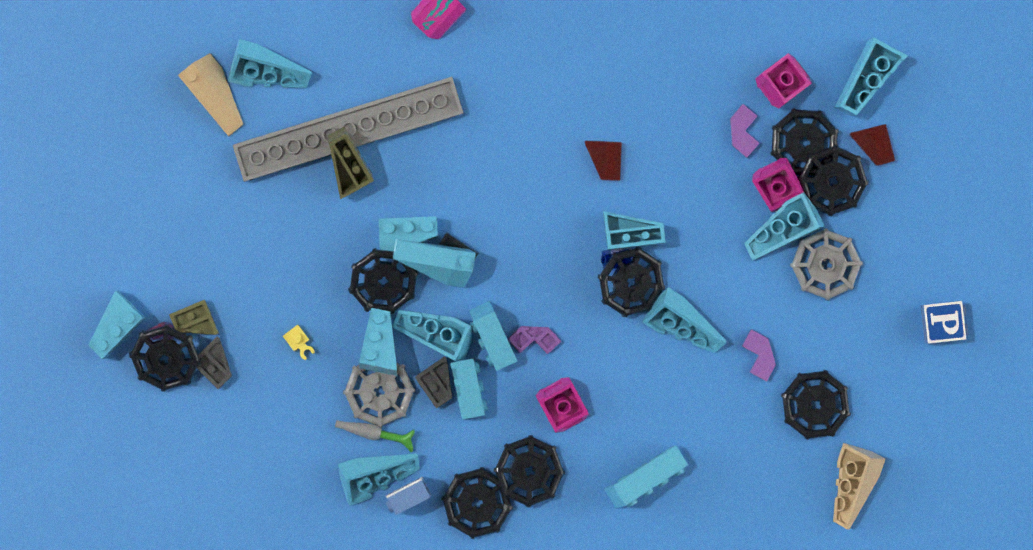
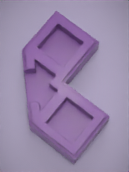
(740, 138)
(526, 335)
(765, 361)

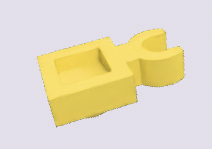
(297, 339)

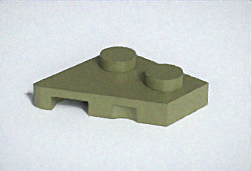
(194, 319)

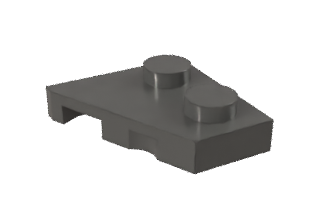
(215, 364)
(436, 382)

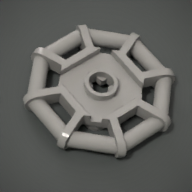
(831, 274)
(383, 401)

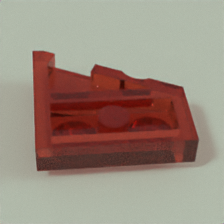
(875, 143)
(606, 158)

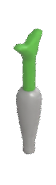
(374, 432)

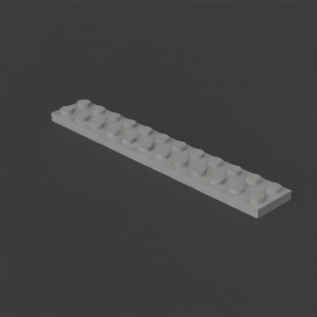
(363, 123)

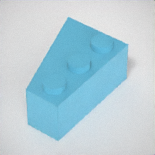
(408, 229)
(631, 232)
(115, 326)
(492, 336)
(378, 344)
(469, 388)

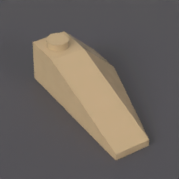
(209, 85)
(857, 476)

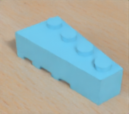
(869, 74)
(647, 477)

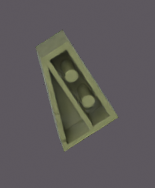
(348, 163)

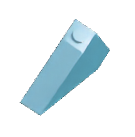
(260, 65)
(791, 222)
(443, 263)
(679, 318)
(442, 333)
(367, 475)

